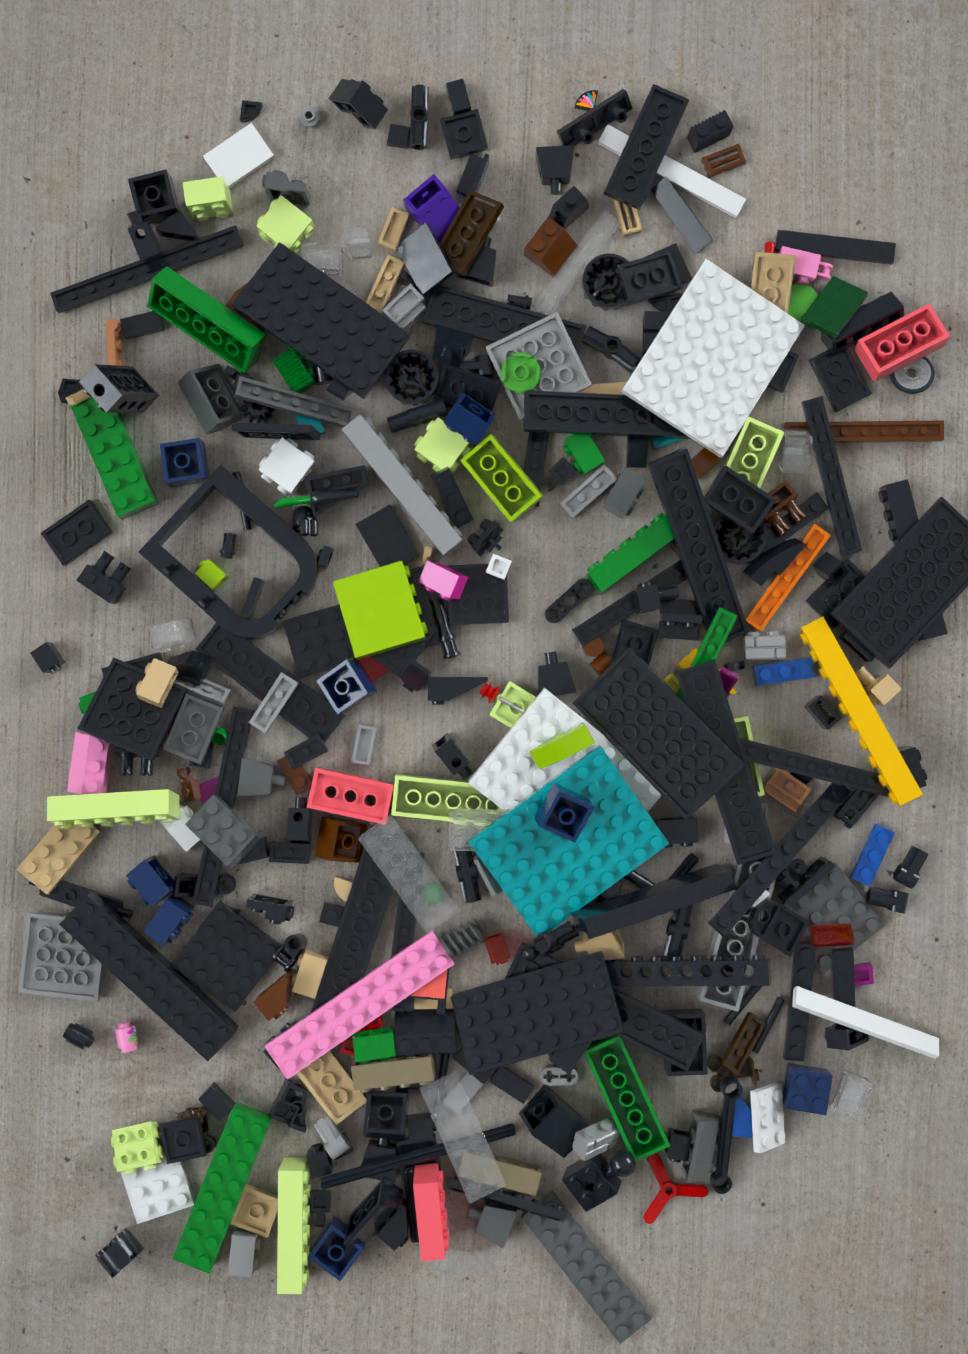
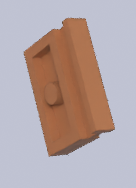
(786, 789)

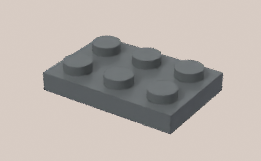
(193, 729)

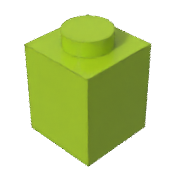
(211, 574)

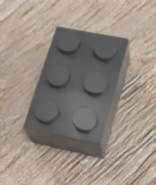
(223, 831)

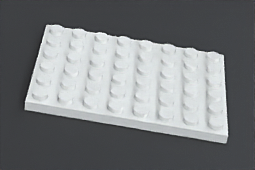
(713, 358)
(513, 775)

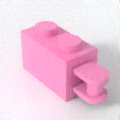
(807, 266)

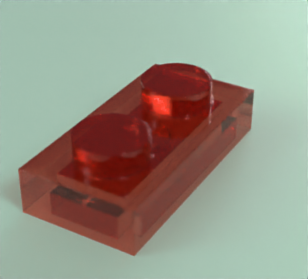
(832, 935)

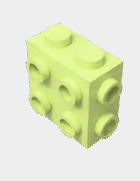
(285, 225)
(441, 446)
(137, 1147)

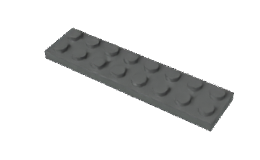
(589, 1271)

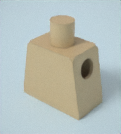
(610, 944)

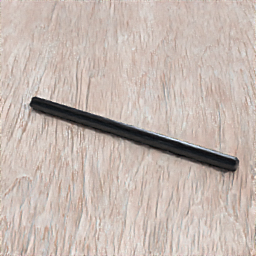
(405, 1160)

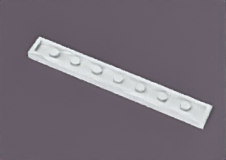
(681, 176)
(865, 1022)

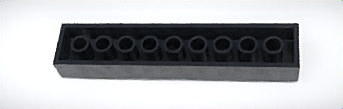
(149, 975)

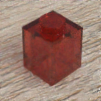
(497, 948)

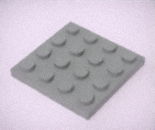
(554, 352)
(57, 962)

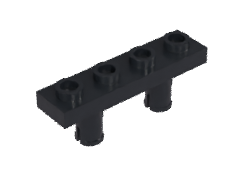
(595, 119)

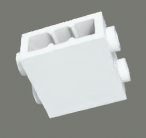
(287, 466)

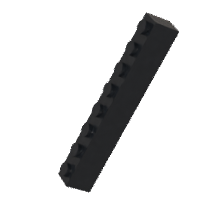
(901, 516)

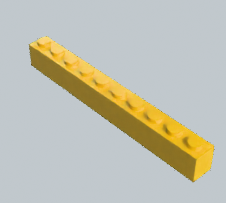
(861, 712)

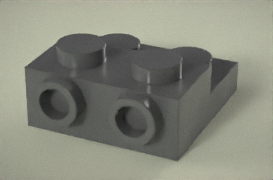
(277, 184)

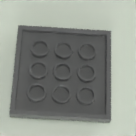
(832, 903)

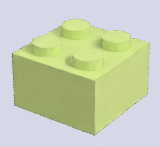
(208, 198)

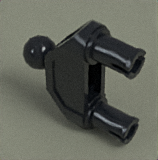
(550, 941)

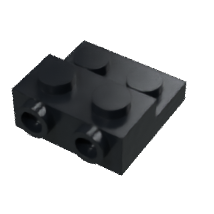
(276, 909)

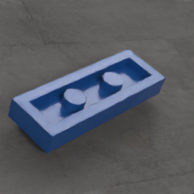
(784, 671)
(872, 854)

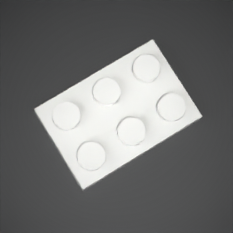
(767, 1117)

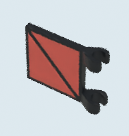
(433, 990)

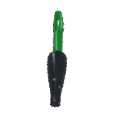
(318, 498)

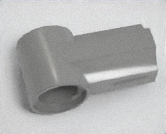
(334, 1140)

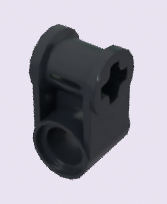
(288, 954)

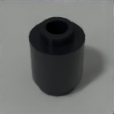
(78, 1036)

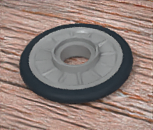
(917, 384)

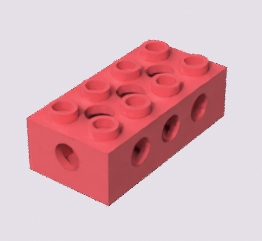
(340, 804)

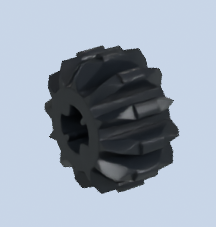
(257, 415)

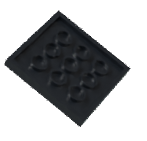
(124, 719)
(226, 956)

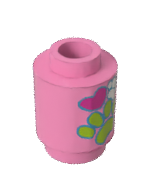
(126, 1037)

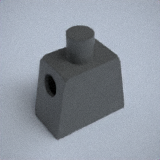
(258, 778)
(493, 1221)

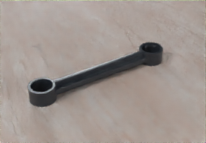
(725, 1135)

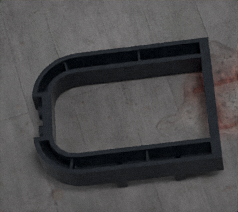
(269, 523)

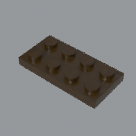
(469, 230)

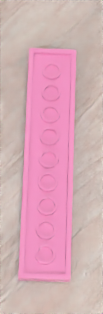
(359, 1004)

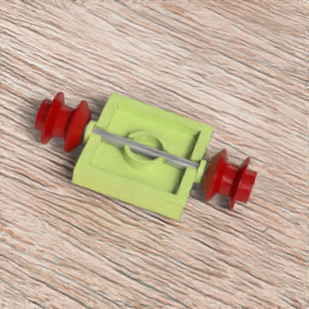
(509, 704)

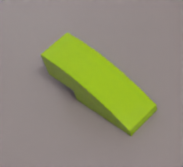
(562, 746)

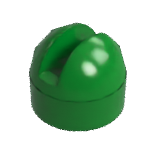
(220, 736)

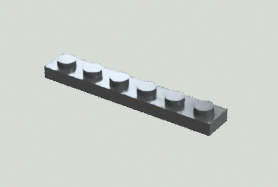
(294, 402)

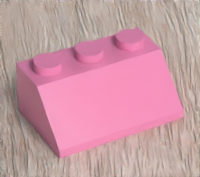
(90, 765)

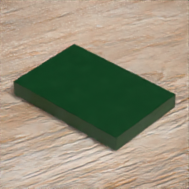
(834, 307)

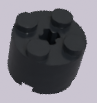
(119, 1252)

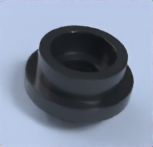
(226, 890)

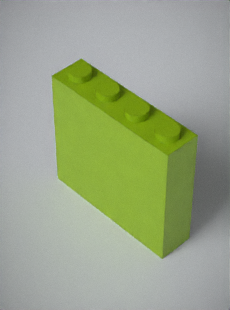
(380, 610)

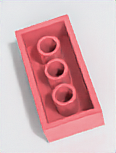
(901, 342)
(431, 1212)

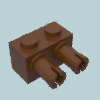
(785, 501)

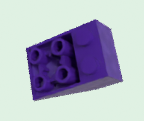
(432, 205)

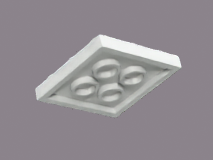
(158, 1190)

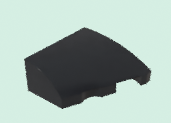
(290, 1105)

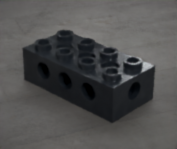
(118, 388)

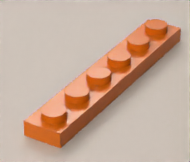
(783, 584)

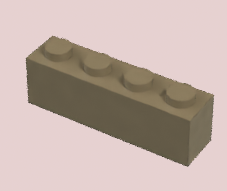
(396, 1071)
(519, 1175)

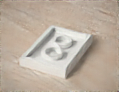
(239, 156)

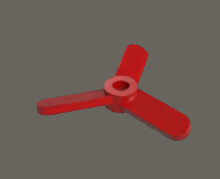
(663, 1196)

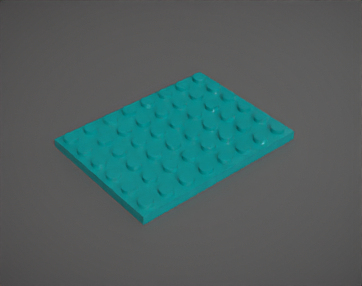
(554, 876)

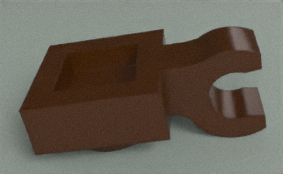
(190, 787)

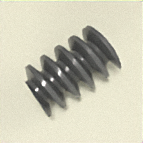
(462, 939)

